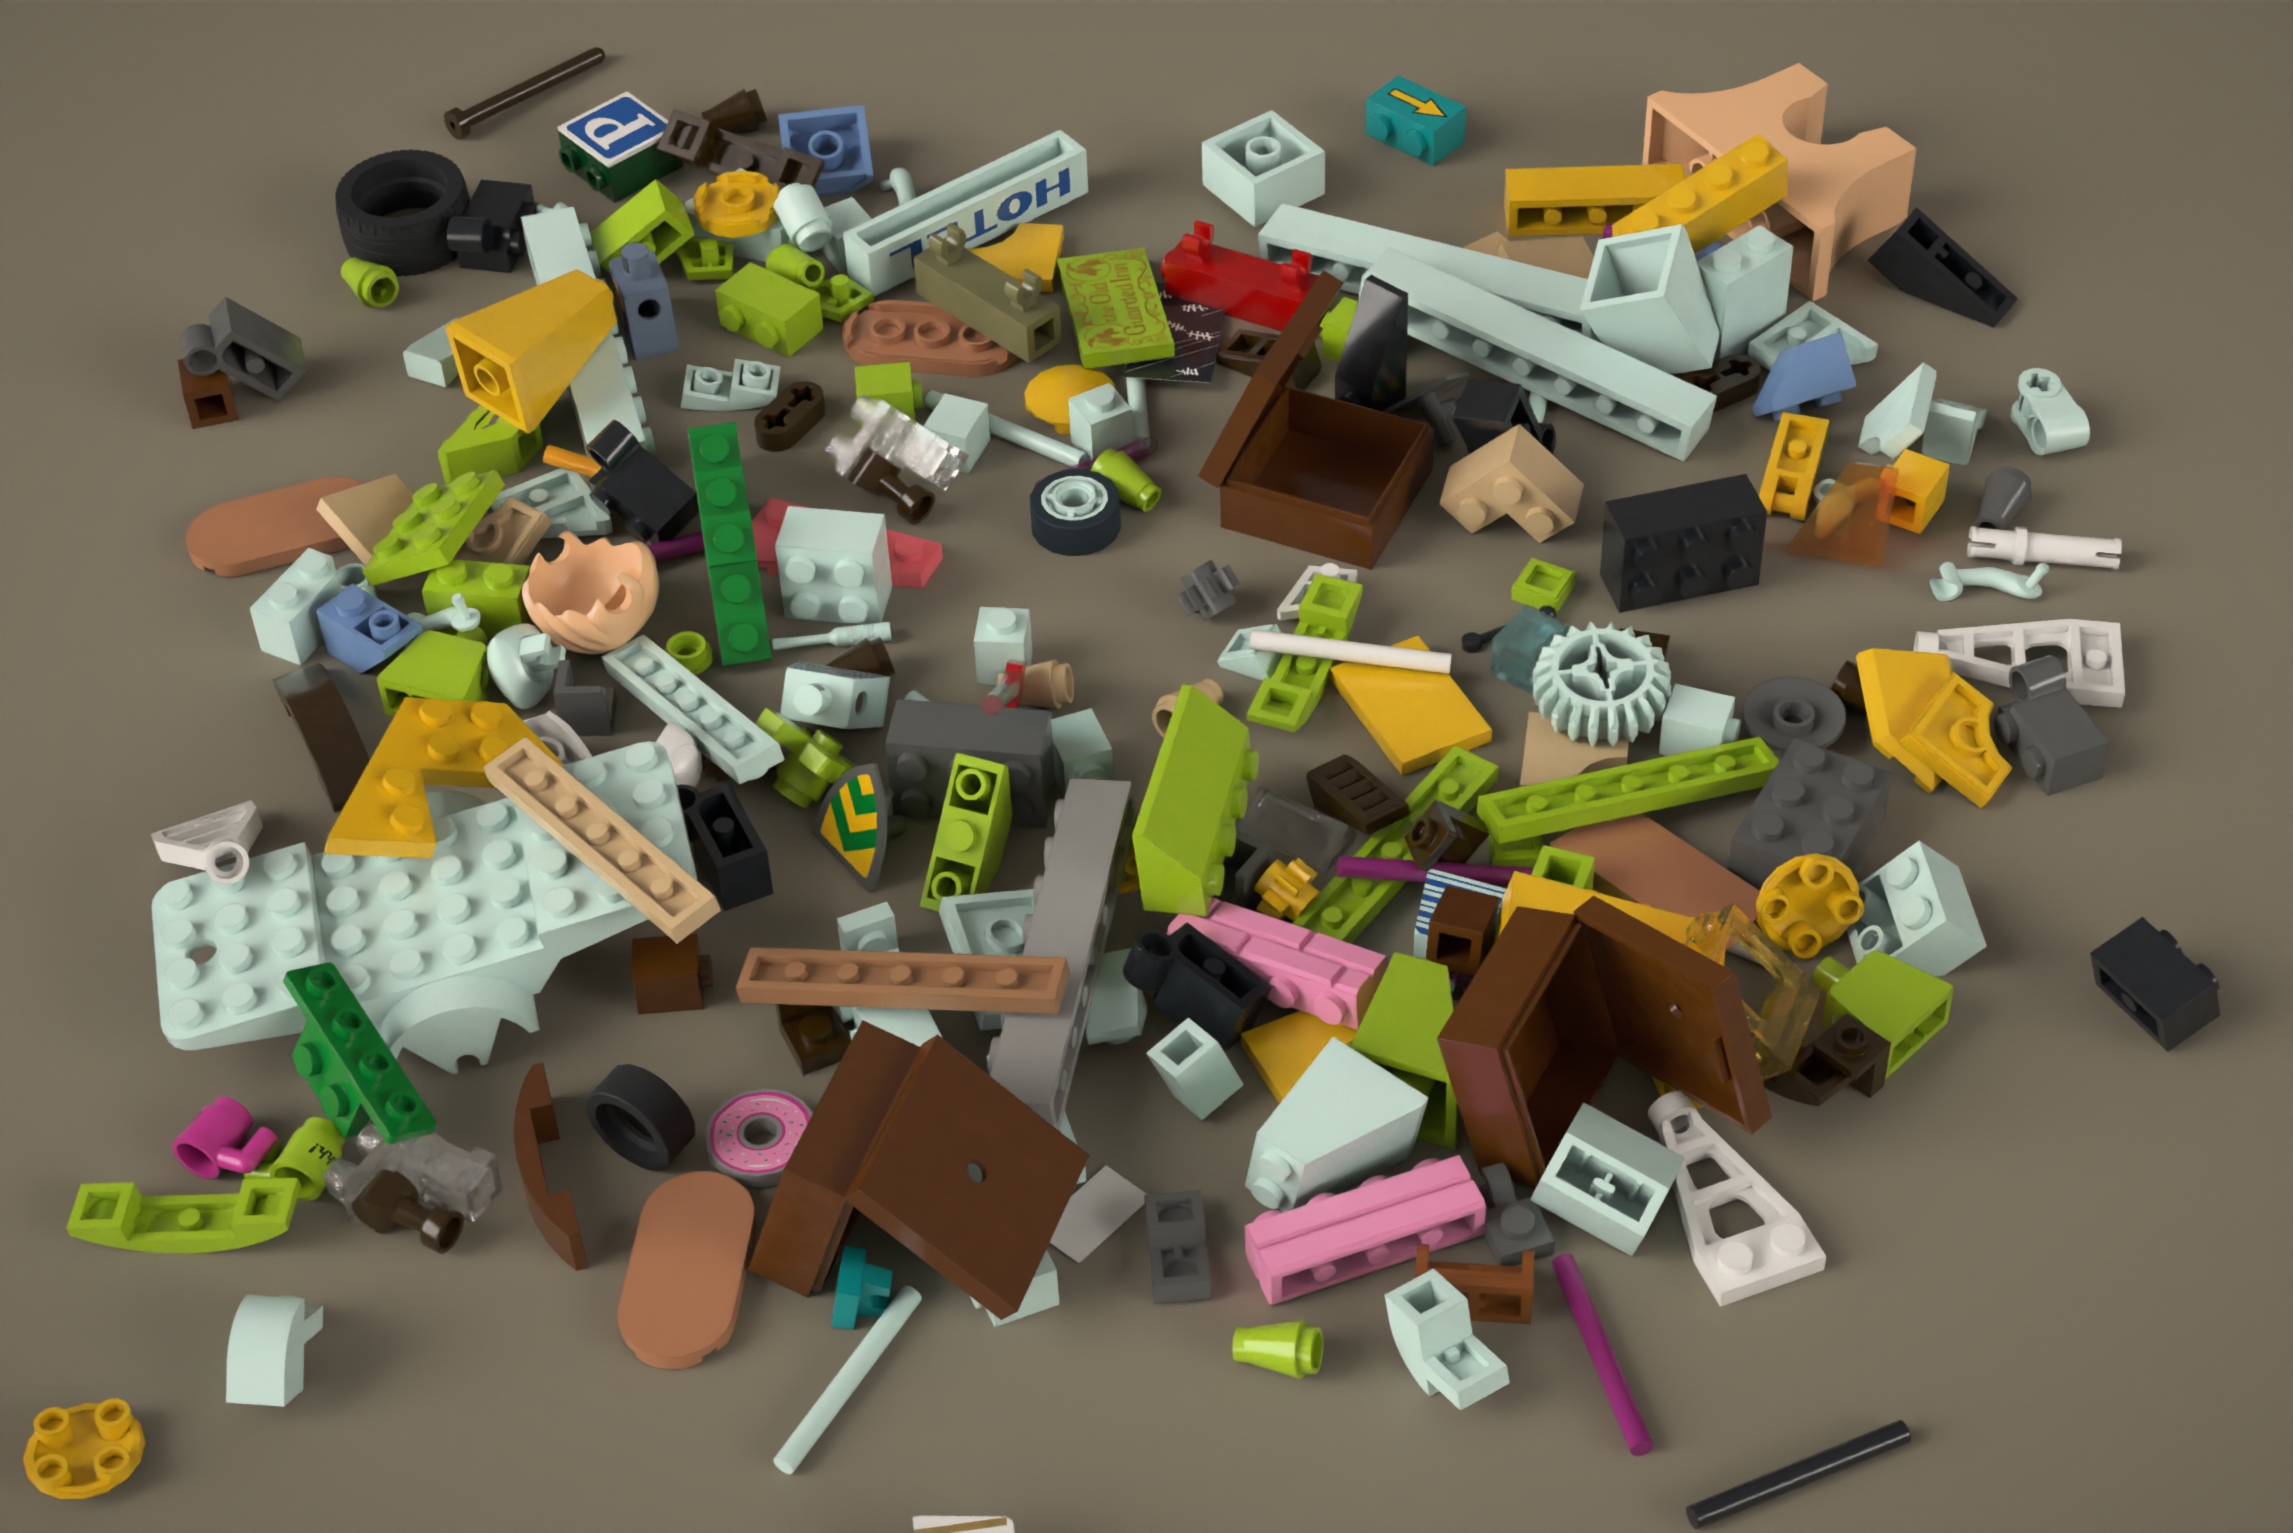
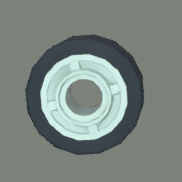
(1075, 512)

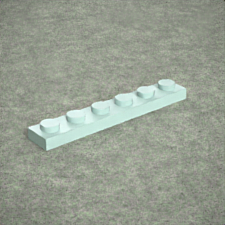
(680, 696)

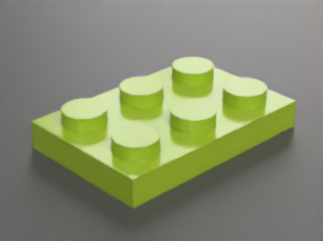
(433, 527)

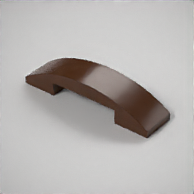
(552, 1212)

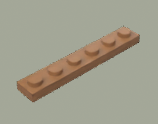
(904, 980)

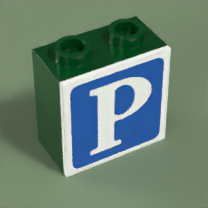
(616, 147)

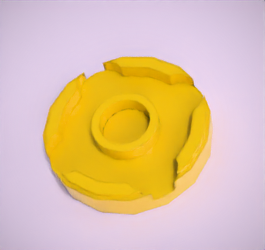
(736, 204)

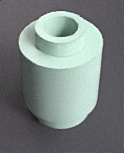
(803, 217)

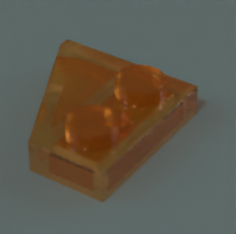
(1851, 517)

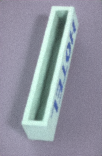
(979, 202)

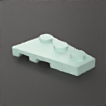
(987, 927)

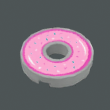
(749, 1115)

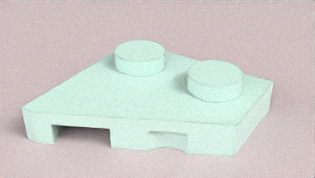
(1806, 325)
(564, 500)

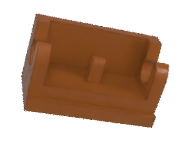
(1492, 1291)

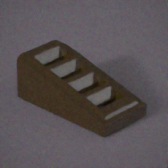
(1234, 357)
(1354, 795)

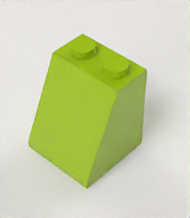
(1402, 1039)

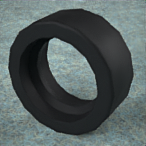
(640, 1117)

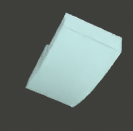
(747, 387)
(1116, 1005)

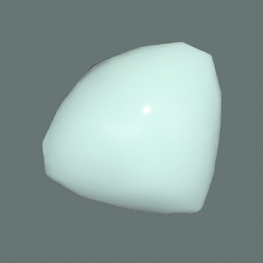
(523, 663)

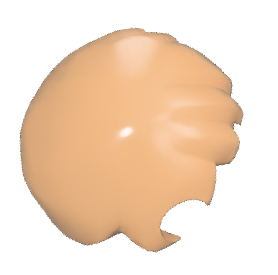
(592, 594)

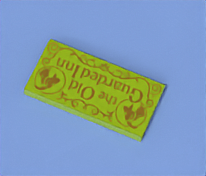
(1115, 308)

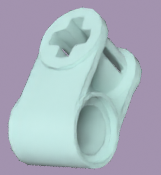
(2048, 414)

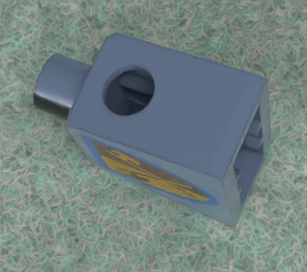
(640, 284)

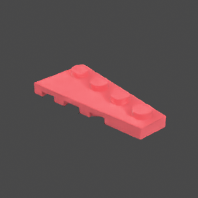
(910, 557)

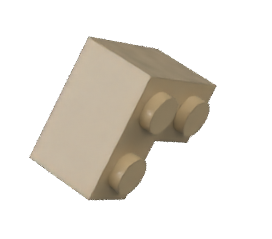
(1513, 478)

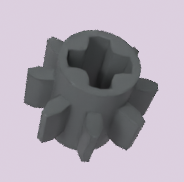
(1208, 589)

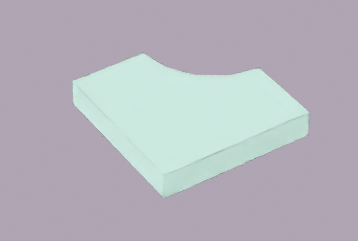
(1900, 416)

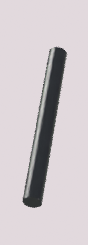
(1798, 1474)

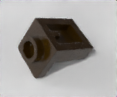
(1444, 836)
(812, 1035)
(1856, 1053)

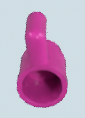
(215, 1139)

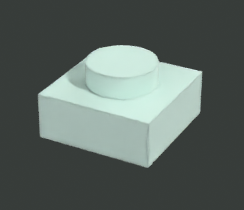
(868, 929)

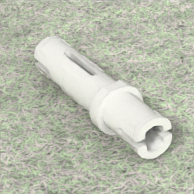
(2026, 546)

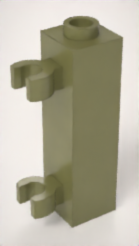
(987, 297)

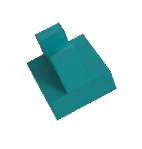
(859, 1289)

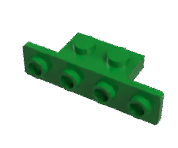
(351, 1062)

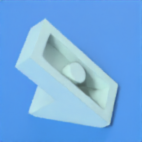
(1952, 430)

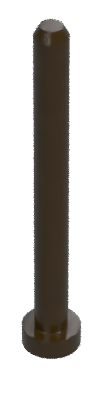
(459, 121)

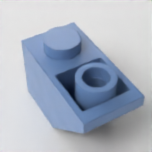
(1806, 373)
(363, 628)

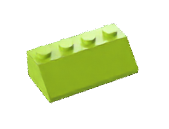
(1193, 806)

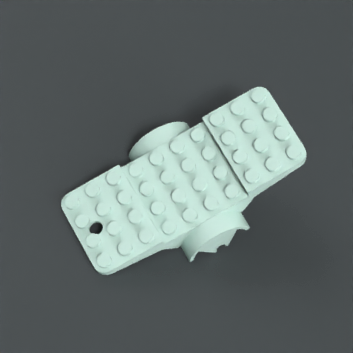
(420, 941)

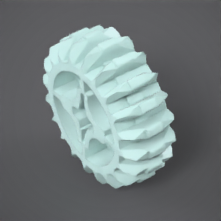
(1601, 684)

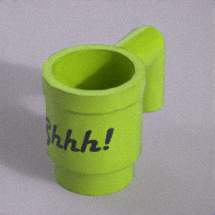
(305, 1157)

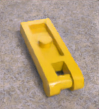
(1793, 464)

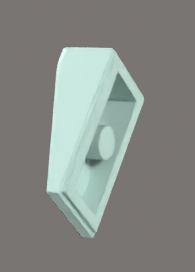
(432, 358)

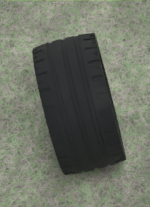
(397, 183)

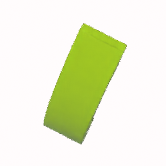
(1301, 680)
(183, 1224)

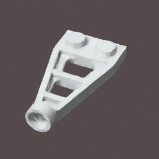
(2092, 650)
(213, 840)
(1749, 1260)

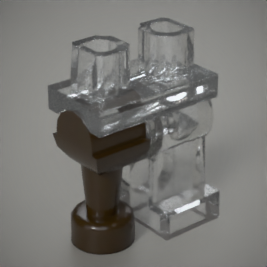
(883, 448)
(398, 1175)

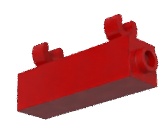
(1236, 281)

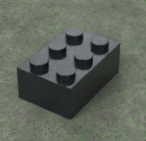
(1682, 542)

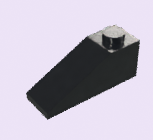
(1935, 268)
(1375, 350)

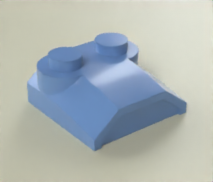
(838, 139)

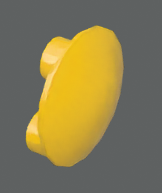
(1050, 390)
(1808, 903)
(83, 1449)

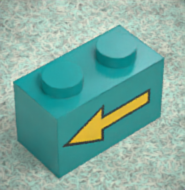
(1415, 120)

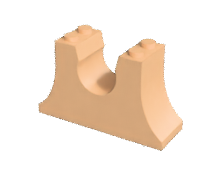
(1833, 190)

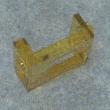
(1786, 1010)

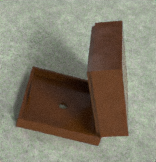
(1313, 465)
(1560, 1008)
(898, 1149)

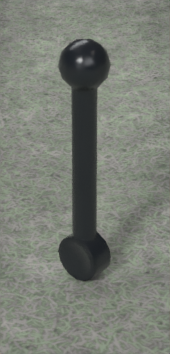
(1472, 641)

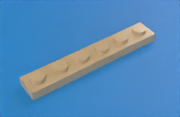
(602, 840)

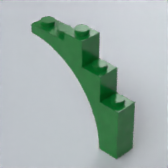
(729, 544)

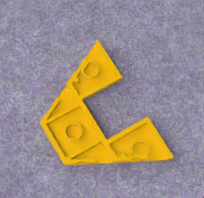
(427, 745)

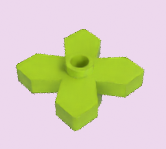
(811, 761)

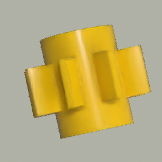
(1286, 889)

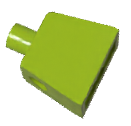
(438, 668)
(1887, 998)

